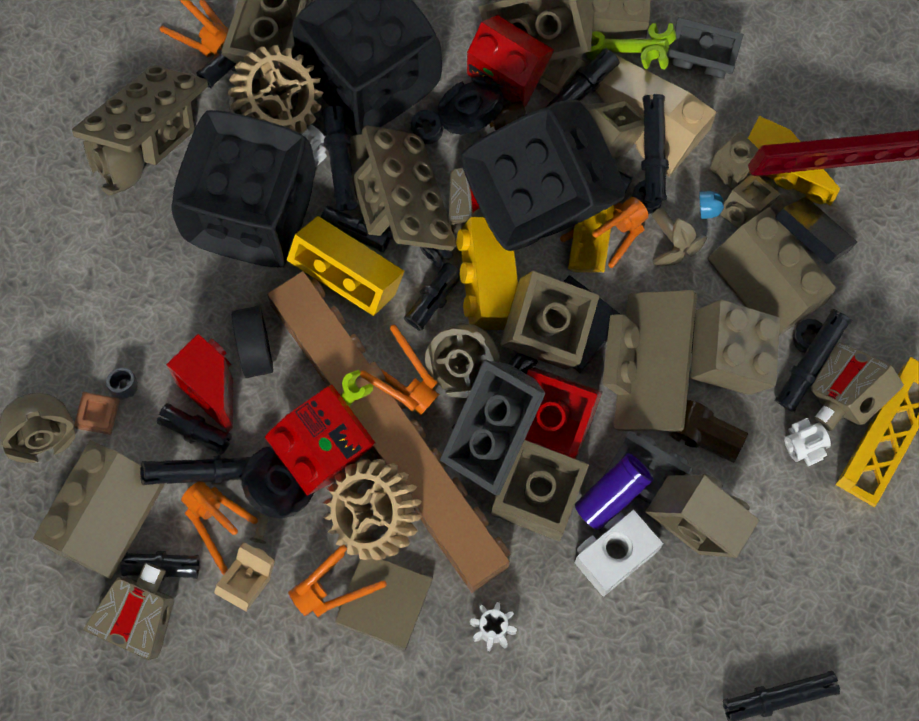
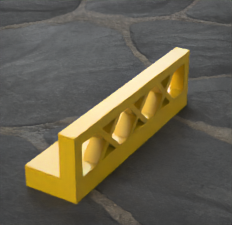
(875, 434)

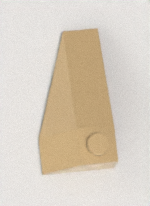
(684, 114)

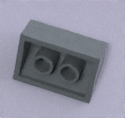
(493, 425)

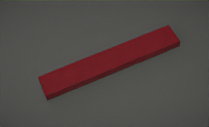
(835, 153)

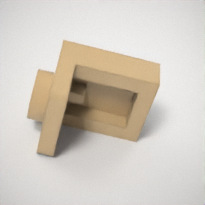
(245, 577)

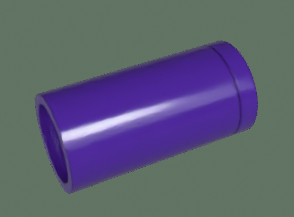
(613, 491)

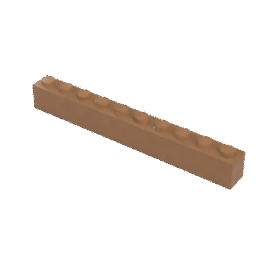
(443, 508)

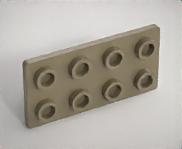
(146, 112)
(401, 191)
(651, 360)

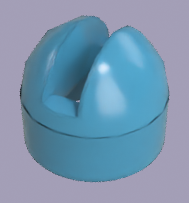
(710, 204)

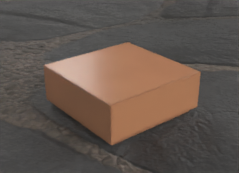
(96, 413)

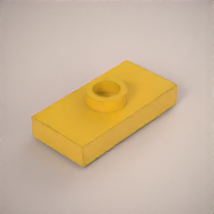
(588, 252)

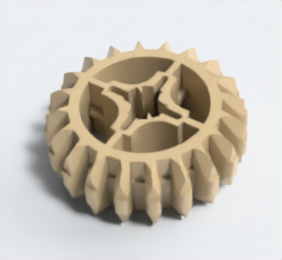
(271, 79)
(391, 505)

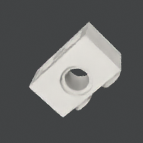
(636, 539)

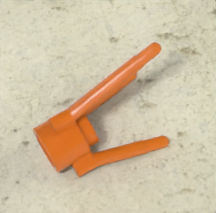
(212, 33)
(626, 218)
(417, 394)
(204, 503)
(310, 593)

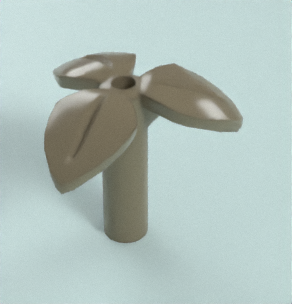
(682, 237)

